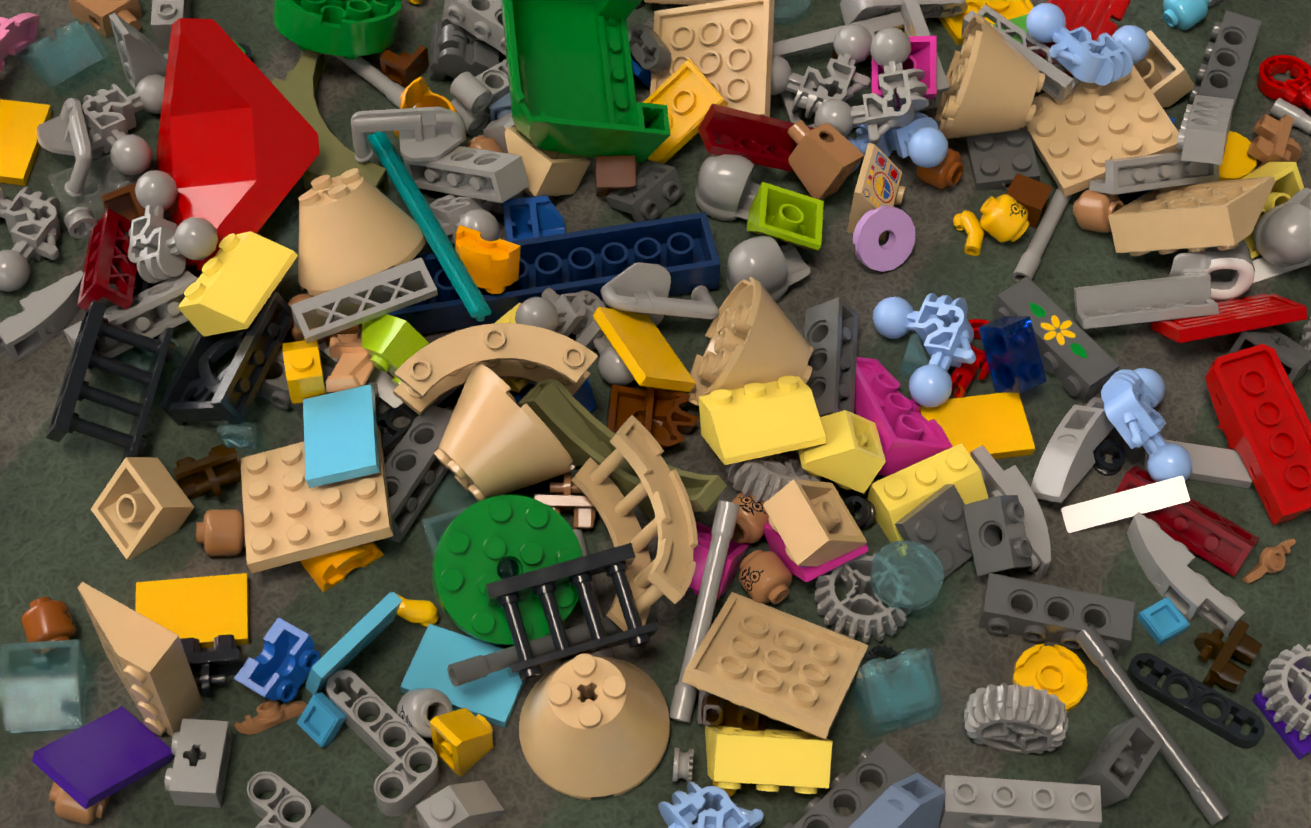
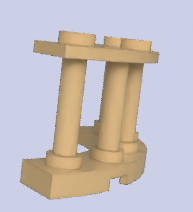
(504, 348)
(673, 521)

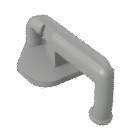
(423, 131)
(69, 136)
(646, 290)

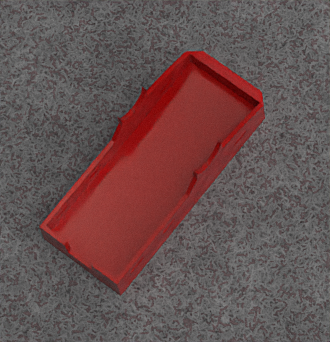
(1265, 427)

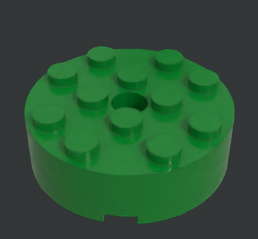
(339, 26)
(476, 543)

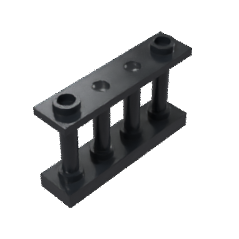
(75, 388)
(543, 585)

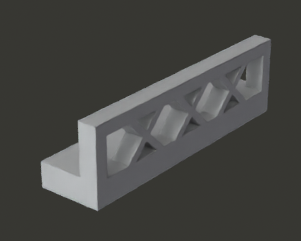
(1056, 82)
(1152, 172)
(361, 295)
(1144, 301)

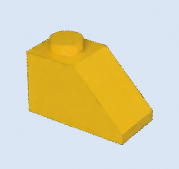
(303, 370)
(461, 739)

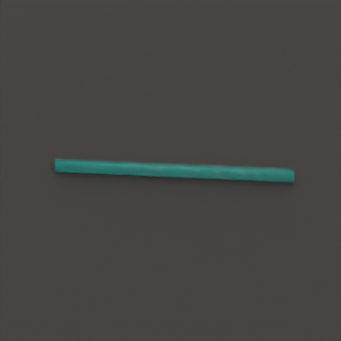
(430, 227)

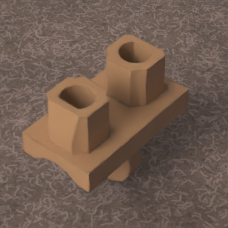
(1274, 141)
(581, 506)

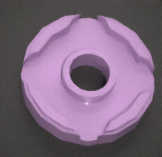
(897, 247)

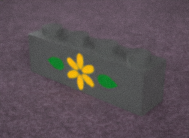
(1062, 344)

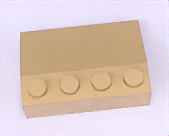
(1190, 216)
(146, 660)

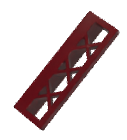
(745, 129)
(100, 262)
(1198, 527)

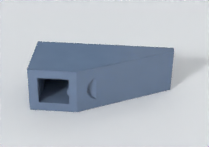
(905, 804)

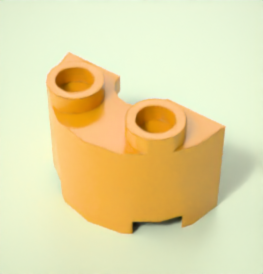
(488, 262)
(333, 567)

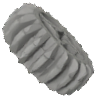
(767, 474)
(857, 612)
(1289, 678)
(1016, 719)

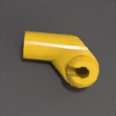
(975, 233)
(418, 611)

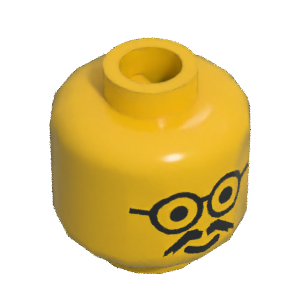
(1004, 218)

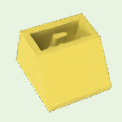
(850, 453)

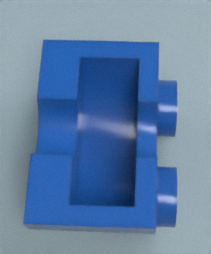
(282, 663)

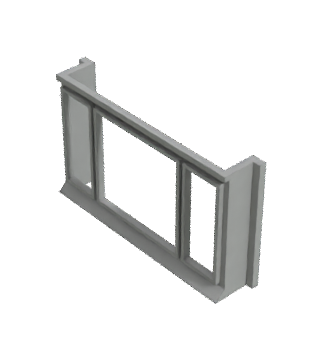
(908, 18)

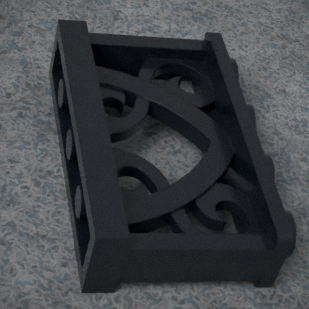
(196, 391)

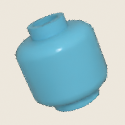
(1184, 12)

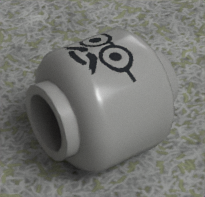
(420, 707)

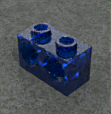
(1012, 354)

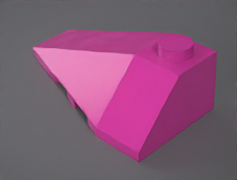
(901, 427)

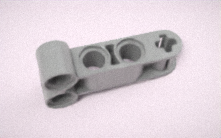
(477, 93)

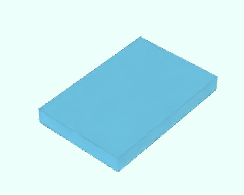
(340, 436)
(353, 642)
(490, 696)

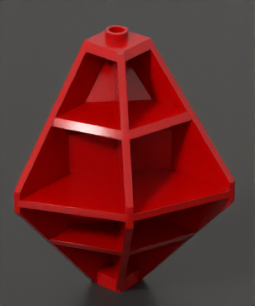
(226, 134)

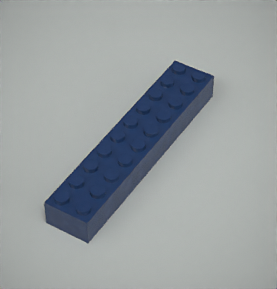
(578, 264)

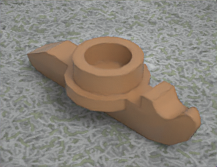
(1270, 561)
(269, 715)

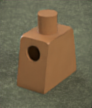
(98, 13)
(822, 158)

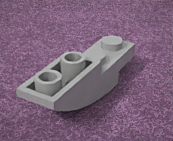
(42, 317)
(1070, 451)
(1013, 483)
(1168, 569)

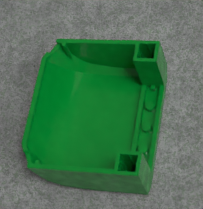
(576, 79)

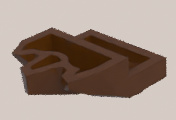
(655, 409)

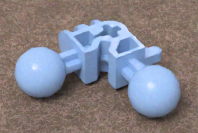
(1088, 59)
(918, 140)
(945, 335)
(1129, 407)
(692, 809)

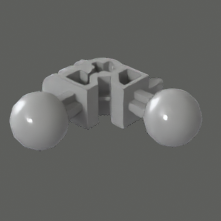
(852, 47)
(890, 50)
(111, 116)
(468, 212)
(34, 232)
(155, 242)
(574, 314)

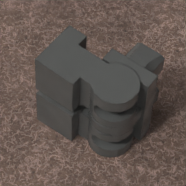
(458, 52)

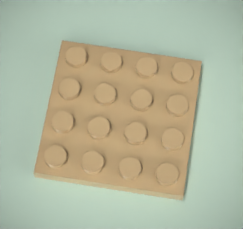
(727, 43)
(1098, 126)
(296, 522)
(776, 665)

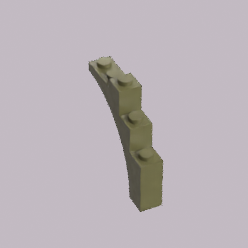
(334, 158)
(587, 437)

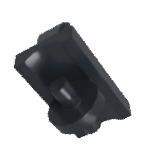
(214, 666)

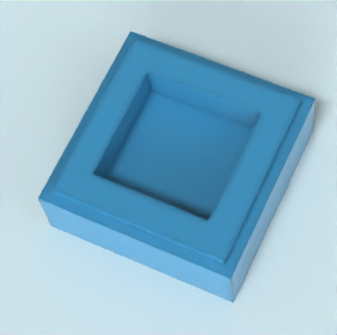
(1163, 621)
(321, 719)

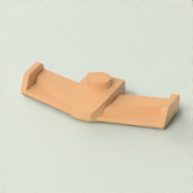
(354, 362)

